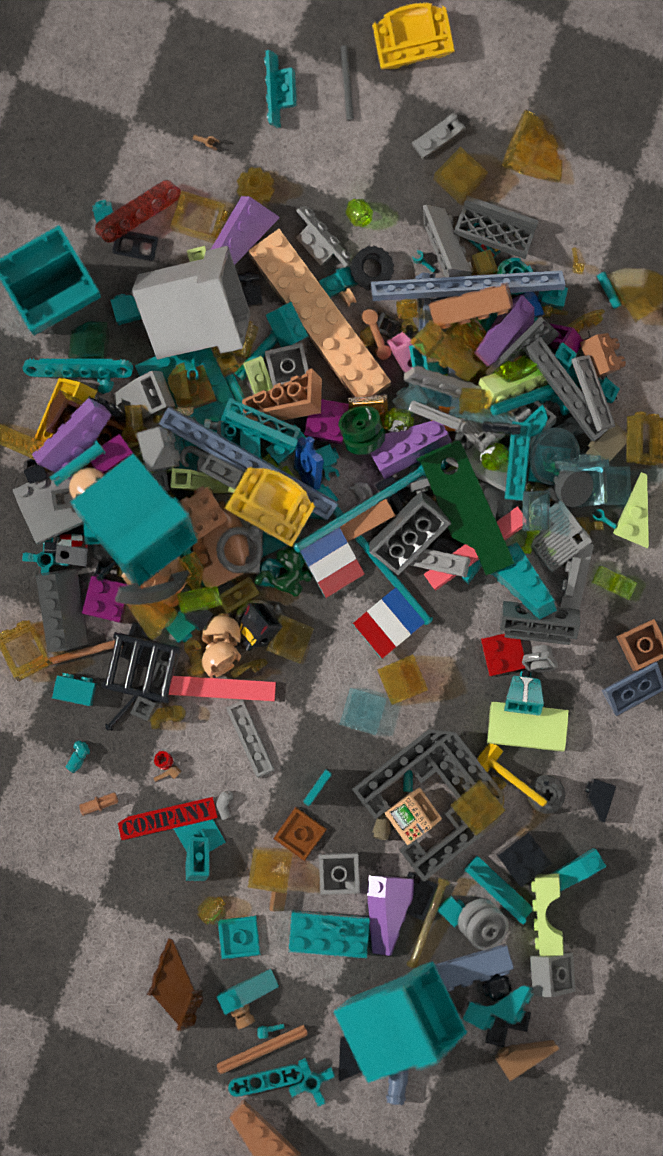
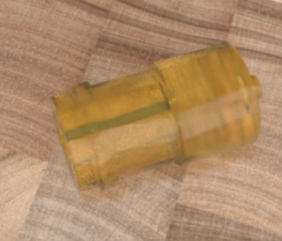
(250, 338)

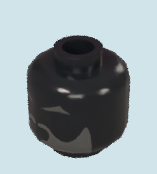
(497, 987)

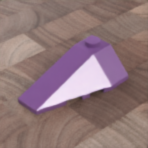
(506, 330)
(387, 909)

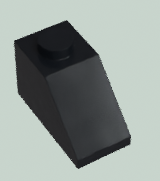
(600, 797)

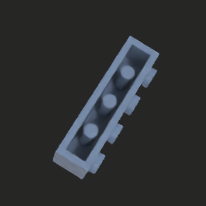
(475, 966)

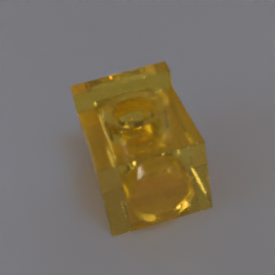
(473, 400)

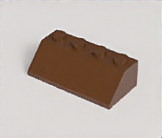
(65, 405)

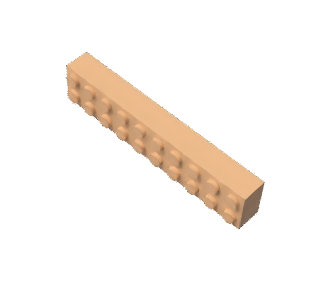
(319, 316)

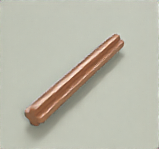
(262, 1049)

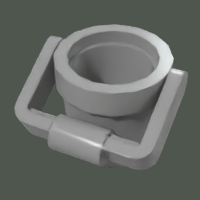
(541, 659)

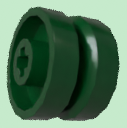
(362, 430)

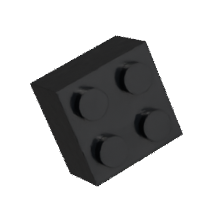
(523, 858)

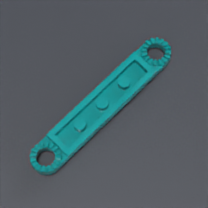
(78, 368)

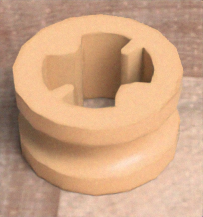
(348, 297)

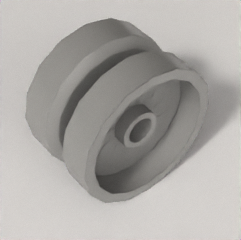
(483, 924)

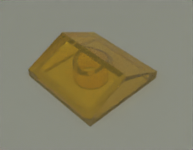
(291, 639)

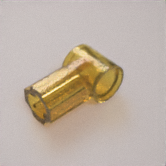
(134, 423)

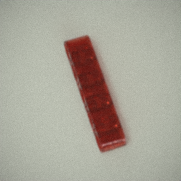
(129, 210)

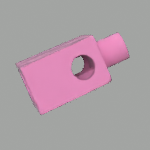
(400, 348)

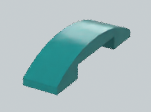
(565, 355)

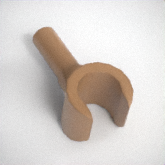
(208, 141)
(173, 771)

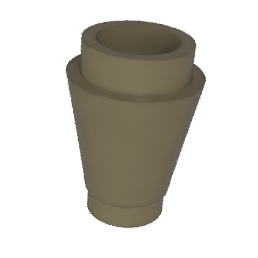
(382, 828)

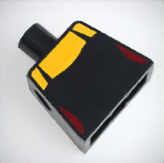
(258, 626)

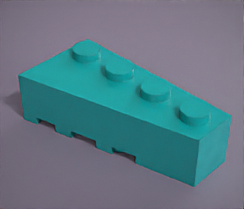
(526, 584)

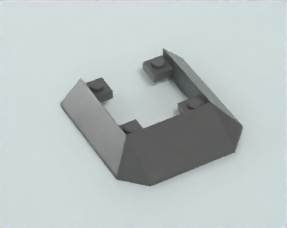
(457, 767)

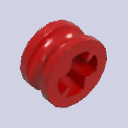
(167, 764)

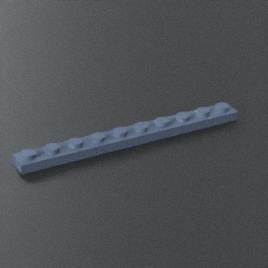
(460, 285)
(236, 455)

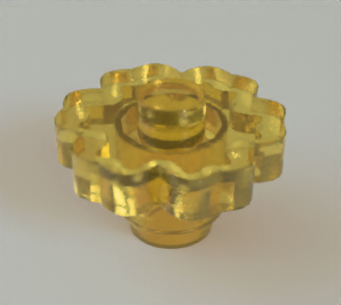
(256, 185)

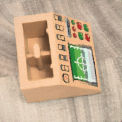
(413, 815)

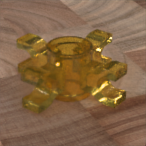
(407, 311)

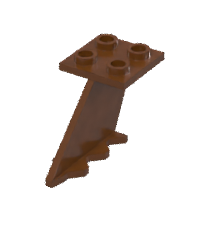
(174, 989)

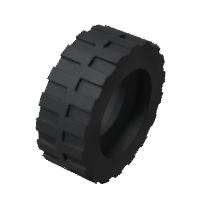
(377, 254)

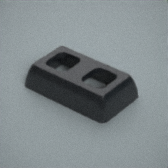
(137, 239)

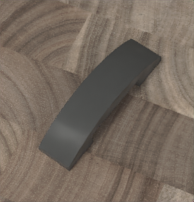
(134, 595)
(144, 707)

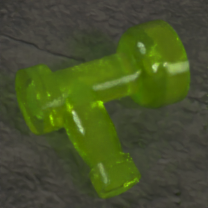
(529, 540)

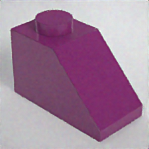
(567, 336)

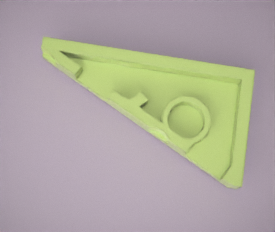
(634, 519)

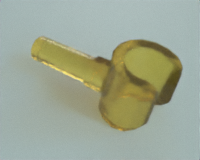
(578, 268)
(548, 310)

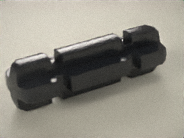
(504, 428)

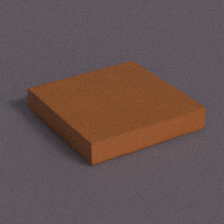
(300, 833)

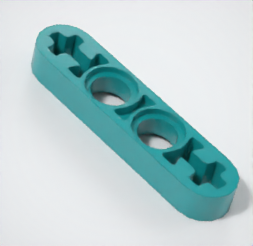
(266, 1083)

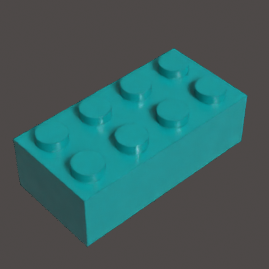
(312, 938)

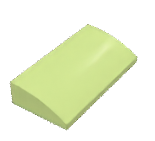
(528, 730)

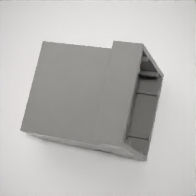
(193, 305)

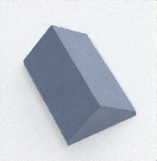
(634, 688)

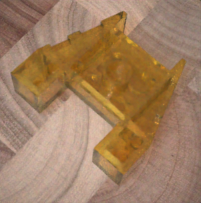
(453, 347)

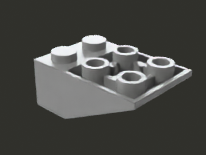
(149, 392)

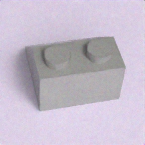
(552, 975)

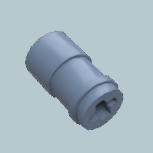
(397, 1087)

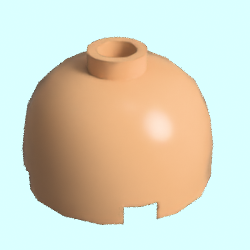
(82, 480)
(222, 629)
(219, 658)

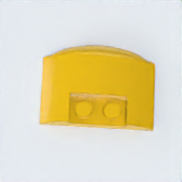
(413, 35)
(271, 503)

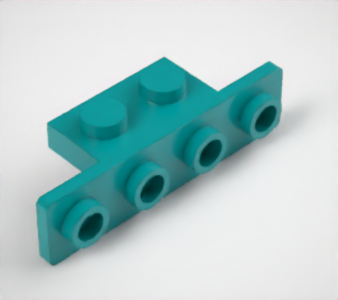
(280, 88)

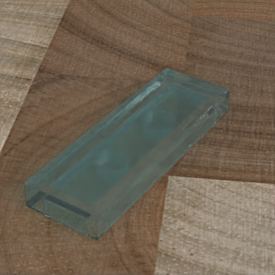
(480, 417)

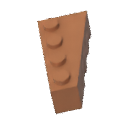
(471, 305)
(289, 400)
(259, 1134)

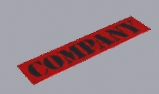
(167, 818)

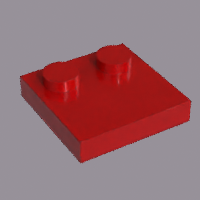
(502, 654)

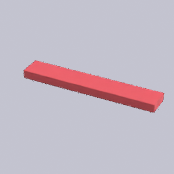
(508, 526)
(222, 688)

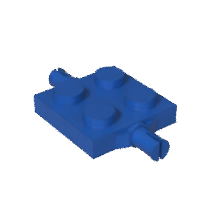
(308, 462)

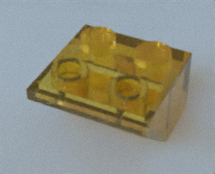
(402, 679)

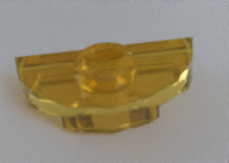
(179, 383)

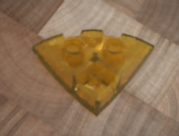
(533, 150)
(638, 291)

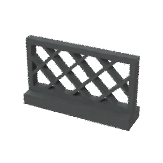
(498, 218)
(540, 328)

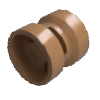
(243, 1016)

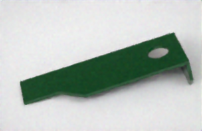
(466, 506)

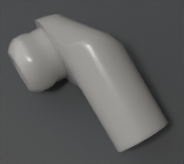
(223, 802)

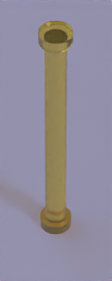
(428, 922)

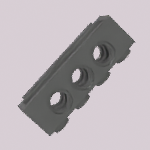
(554, 628)

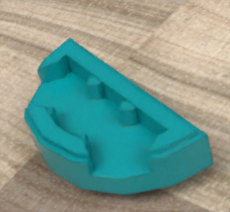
(538, 420)

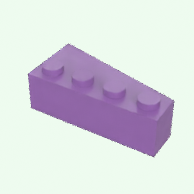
(245, 227)
(73, 437)
(404, 447)

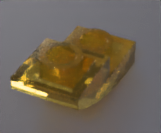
(589, 319)

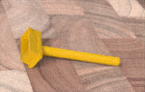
(488, 760)

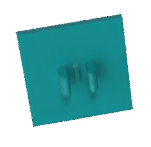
(200, 829)

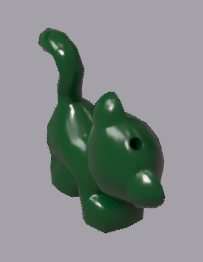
(294, 573)

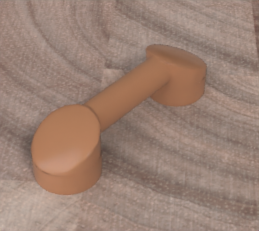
(370, 317)

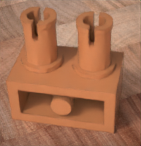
(602, 354)

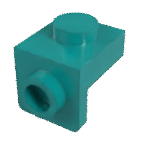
(102, 209)
(274, 567)

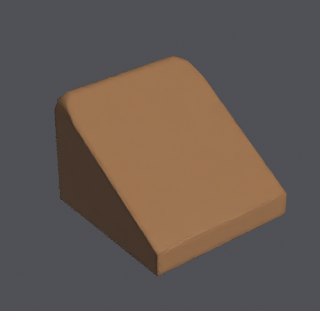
(277, 901)

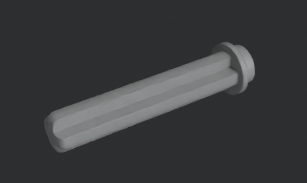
(438, 416)

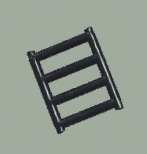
(127, 687)

